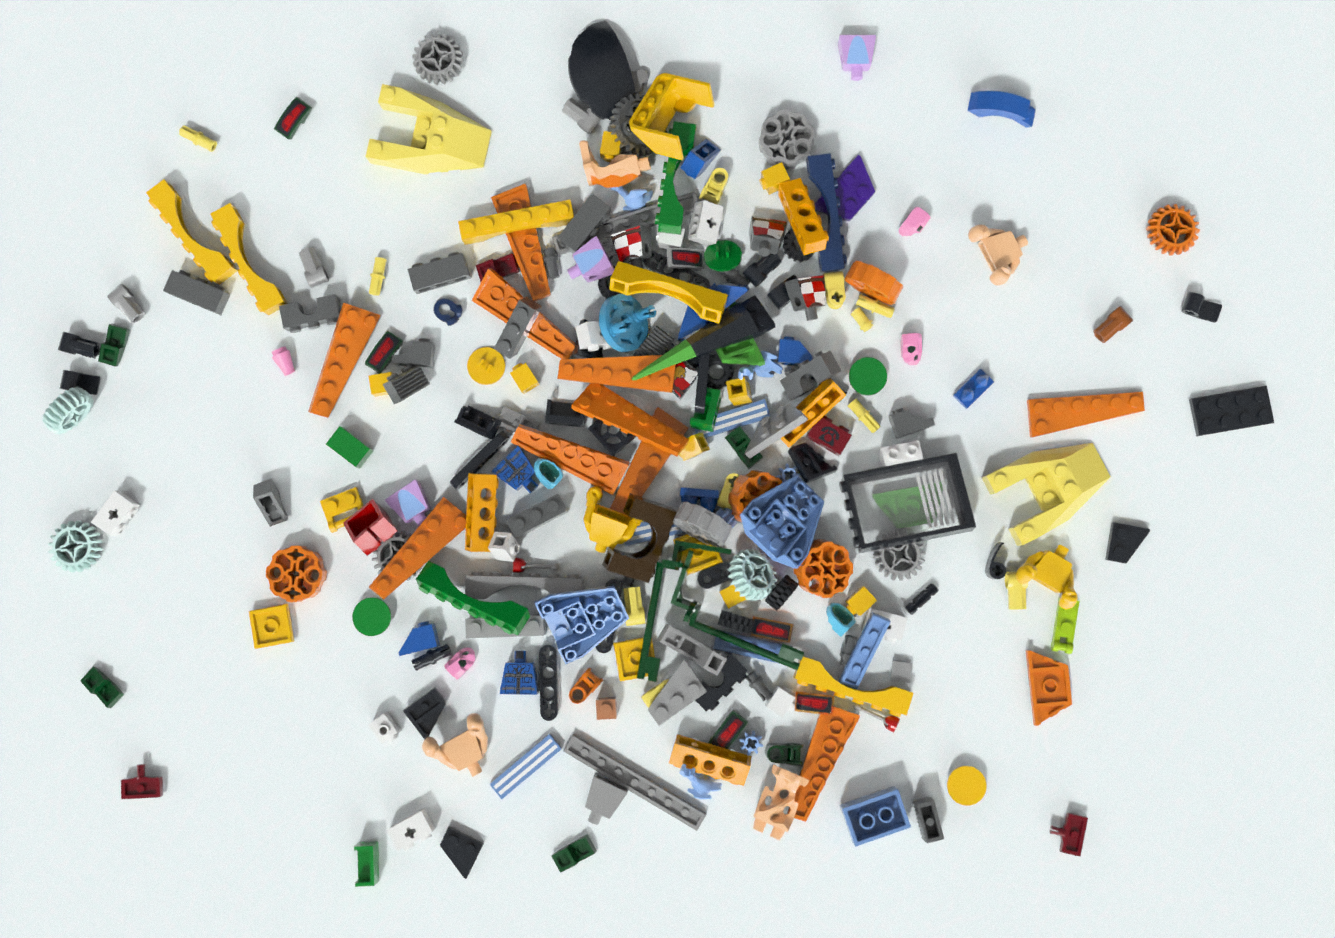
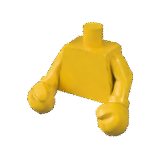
(606, 525)
(1052, 572)

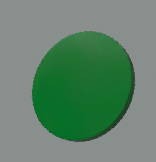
(723, 255)
(868, 376)
(371, 616)

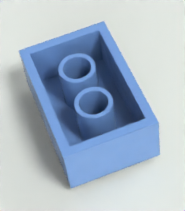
(875, 816)

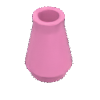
(283, 359)

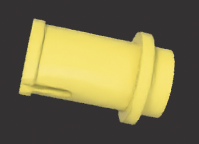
(862, 320)

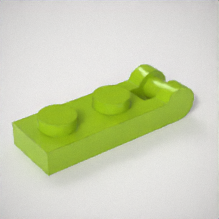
(1064, 627)

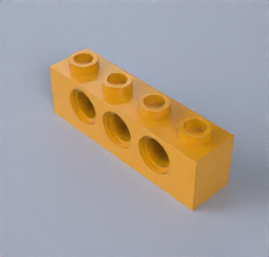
(802, 216)
(814, 407)
(475, 503)
(720, 756)

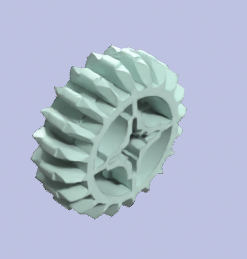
(67, 410)
(70, 532)
(752, 574)

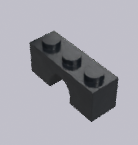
(733, 673)

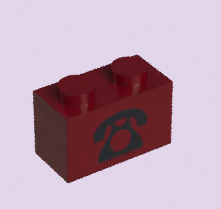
(829, 435)

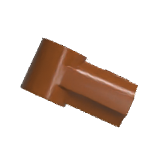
(1115, 322)

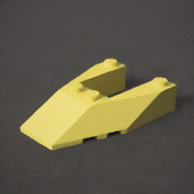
(440, 139)
(1059, 481)

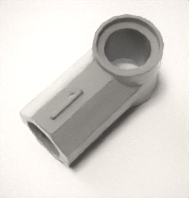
(584, 117)
(315, 272)
(123, 299)

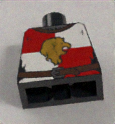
(685, 376)

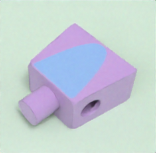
(856, 54)
(591, 262)
(410, 503)

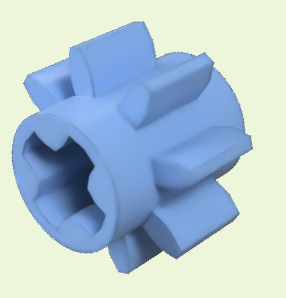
(787, 469)
(727, 515)
(745, 741)

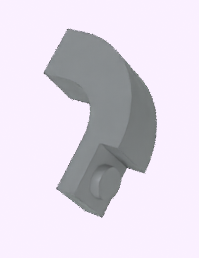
(692, 649)

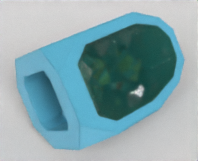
(547, 473)
(840, 618)

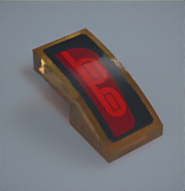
(772, 629)
(814, 703)

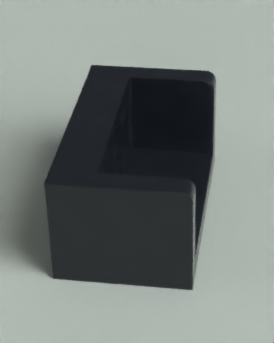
(561, 414)

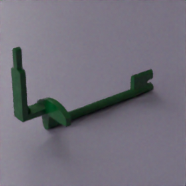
(786, 654)
(651, 664)

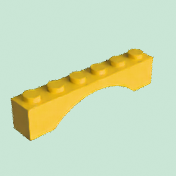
(169, 203)
(540, 216)
(231, 227)
(704, 301)
(890, 698)

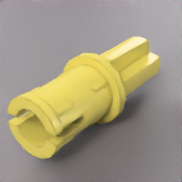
(198, 138)
(377, 276)
(875, 306)
(864, 415)

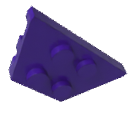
(853, 190)

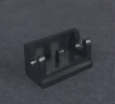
(478, 422)

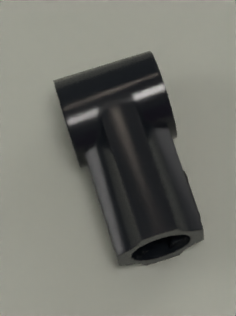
(758, 272)
(75, 345)

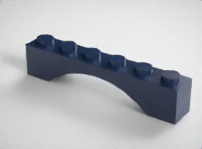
(820, 172)

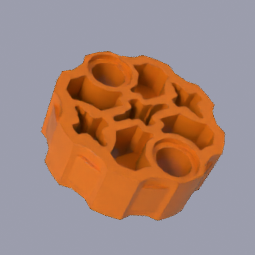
(874, 282)
(749, 483)
(823, 553)
(296, 564)

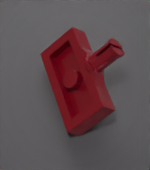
(141, 786)
(1071, 834)

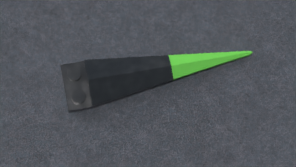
(737, 324)

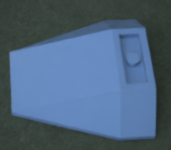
(784, 521)
(581, 619)

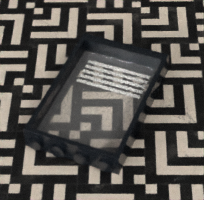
(907, 503)

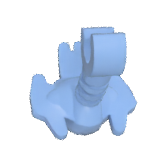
(635, 199)
(762, 371)
(700, 782)

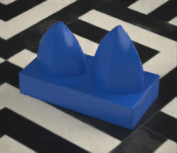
(973, 388)
(707, 497)

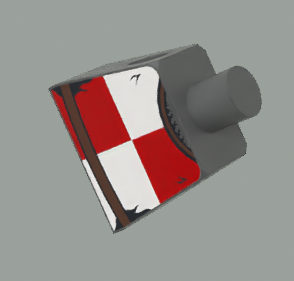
(766, 235)
(633, 245)
(807, 294)

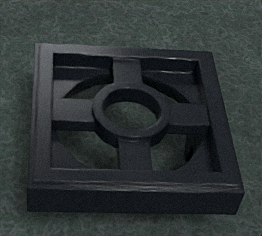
(613, 449)

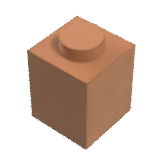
(606, 708)

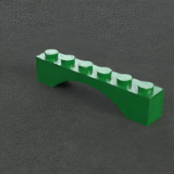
(671, 211)
(506, 614)

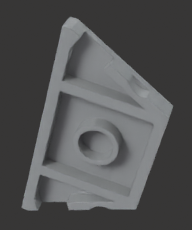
(774, 428)

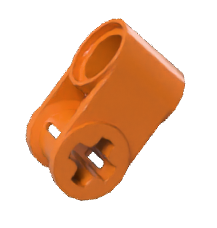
(585, 685)

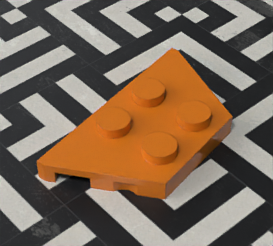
(1048, 686)

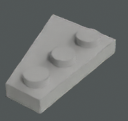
(677, 694)

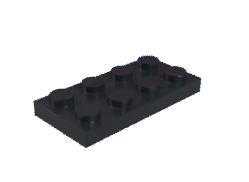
(1231, 411)

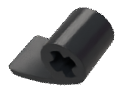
(779, 294)
(1200, 308)
(75, 379)
(993, 564)

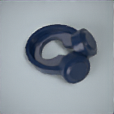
(449, 320)

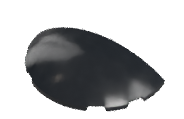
(600, 69)

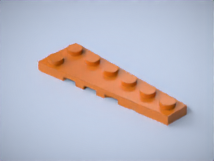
(525, 243)
(501, 299)
(617, 372)
(615, 410)
(1064, 413)
(645, 464)
(823, 751)

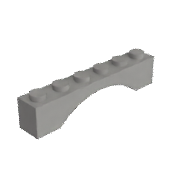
(483, 587)

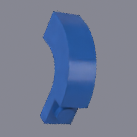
(1002, 104)

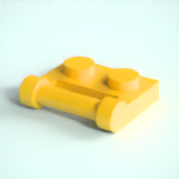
(340, 504)

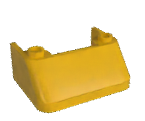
(659, 105)

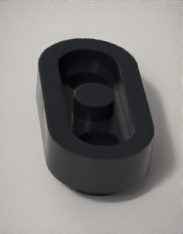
(715, 575)

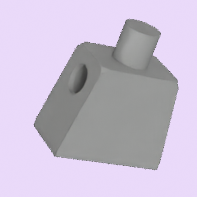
(603, 798)

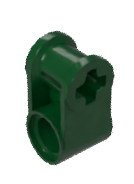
(788, 753)

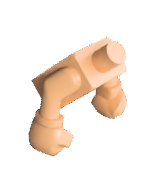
(999, 250)
(463, 749)

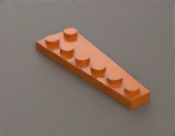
(345, 348)
(586, 463)
(427, 540)

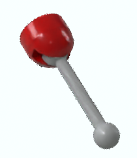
(520, 565)
(890, 722)

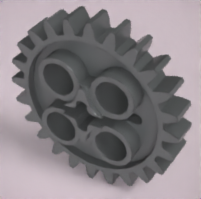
(621, 118)

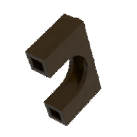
(642, 563)

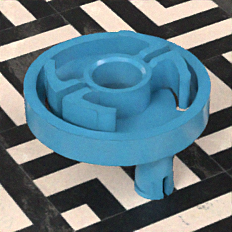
(632, 330)

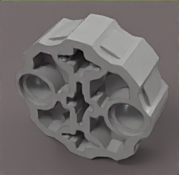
(768, 139)
(702, 524)

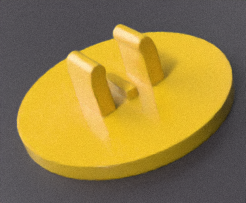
(486, 366)
(966, 785)

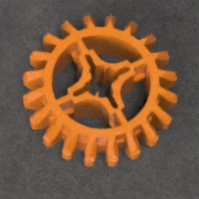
(1175, 216)

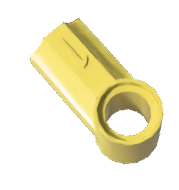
(1016, 592)
(634, 606)

